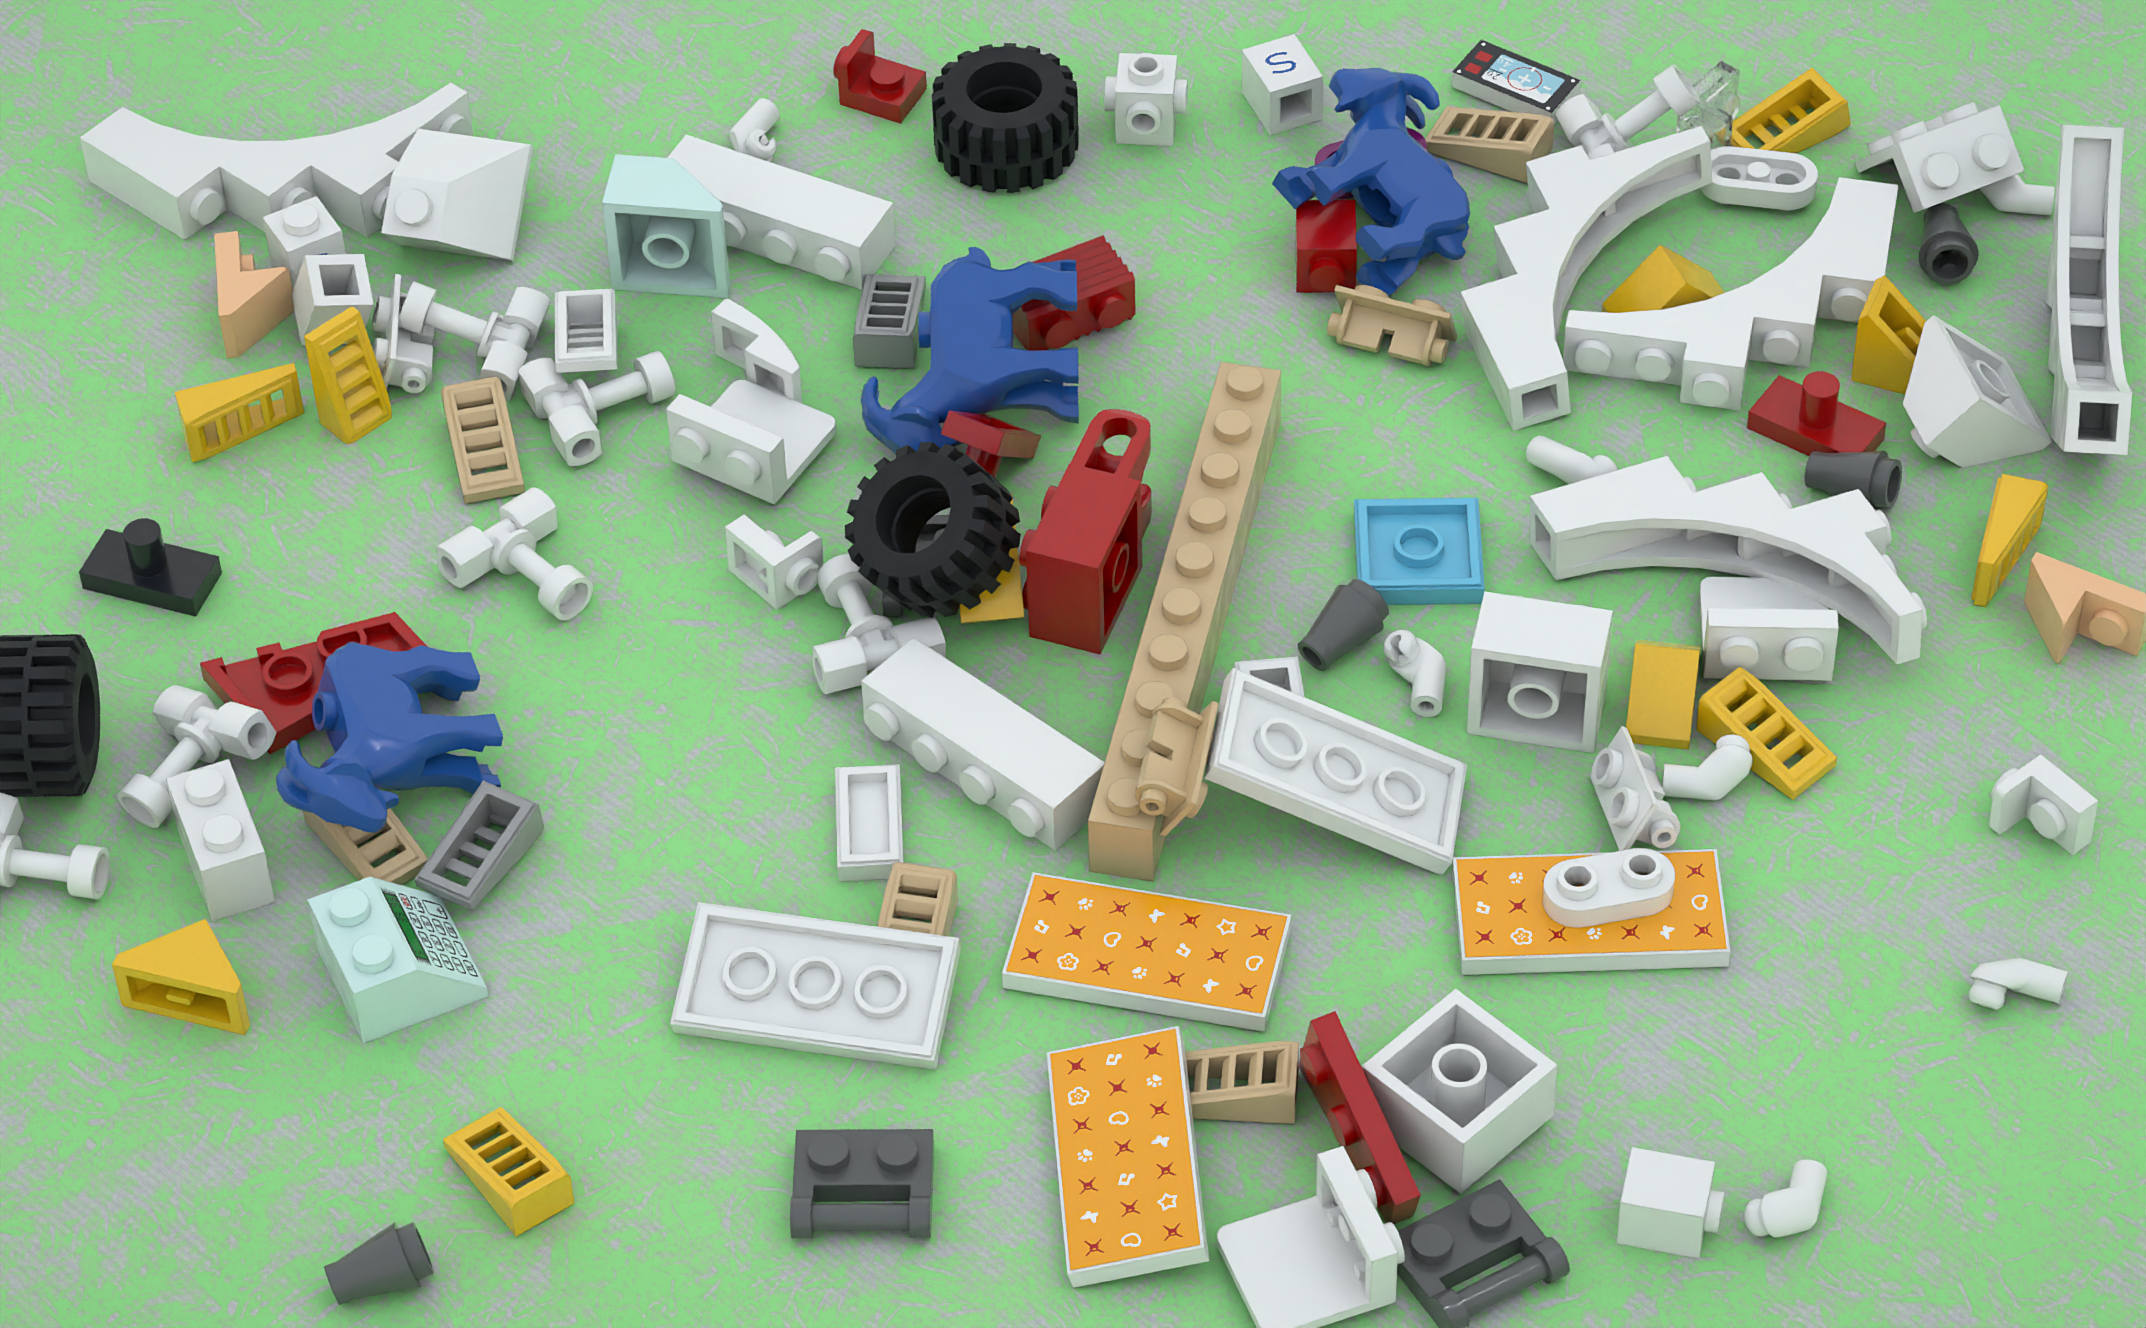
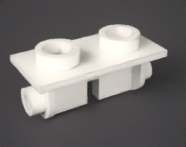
(401, 354)
(1632, 795)

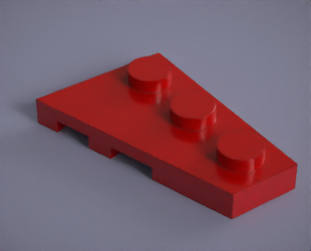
(287, 680)
(1356, 1116)

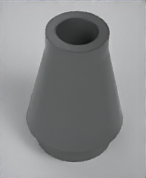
(1946, 246)
(1870, 472)
(1346, 621)
(382, 1265)

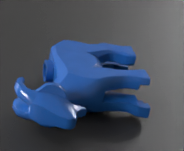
(1390, 176)
(974, 352)
(382, 737)

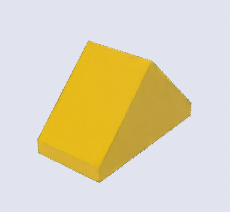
(1663, 283)
(1886, 339)
(1662, 693)
(183, 979)

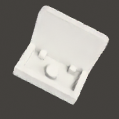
(1948, 154)
(748, 438)
(1765, 630)
(1316, 1255)

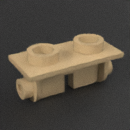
(1414, 325)
(1175, 783)

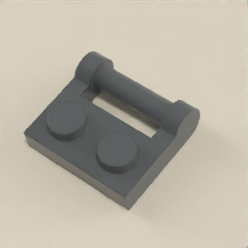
(863, 1167)
(1469, 1240)

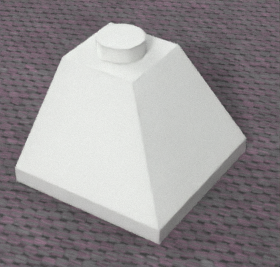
(458, 194)
(1968, 401)

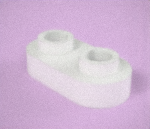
(1761, 178)
(1615, 888)

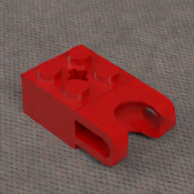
(1089, 537)

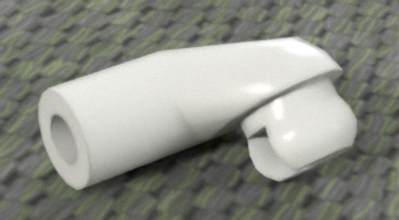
(749, 132)
(2017, 197)
(1566, 462)
(1421, 667)
(1792, 1208)

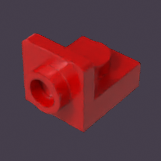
(876, 83)

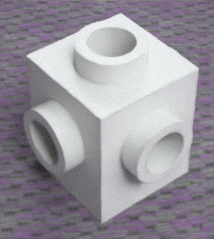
(1146, 86)

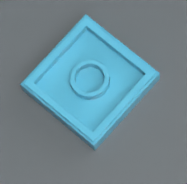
(1420, 549)

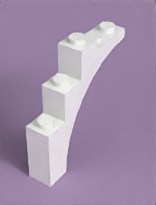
(195, 178)
(1542, 255)
(2083, 290)
(1768, 320)
(1739, 527)

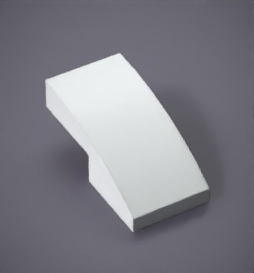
(756, 348)

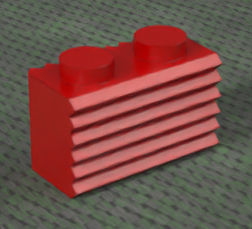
(1103, 299)

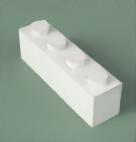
(793, 214)
(982, 743)

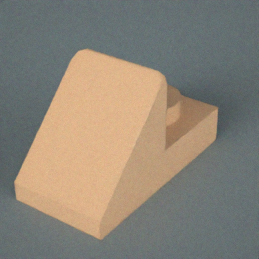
(248, 299)
(2076, 602)

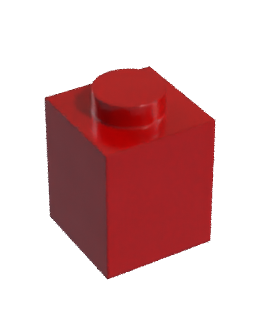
(1325, 246)

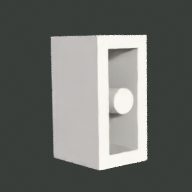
(220, 840)

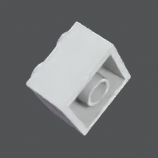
(1539, 672)
(1461, 1090)

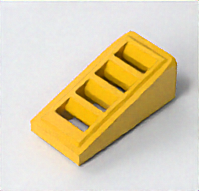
(1804, 92)
(348, 382)
(219, 414)
(2011, 525)
(1743, 700)
(528, 1204)

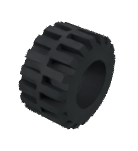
(1005, 117)
(901, 502)
(48, 715)

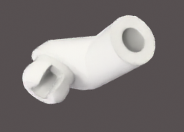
(1714, 776)
(2017, 975)

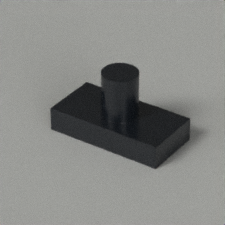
(148, 571)

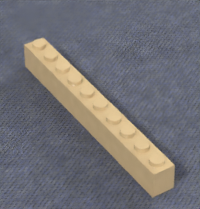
(1187, 605)

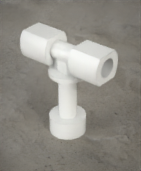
(1605, 135)
(500, 339)
(574, 406)
(511, 549)
(870, 637)
(201, 735)
(83, 871)

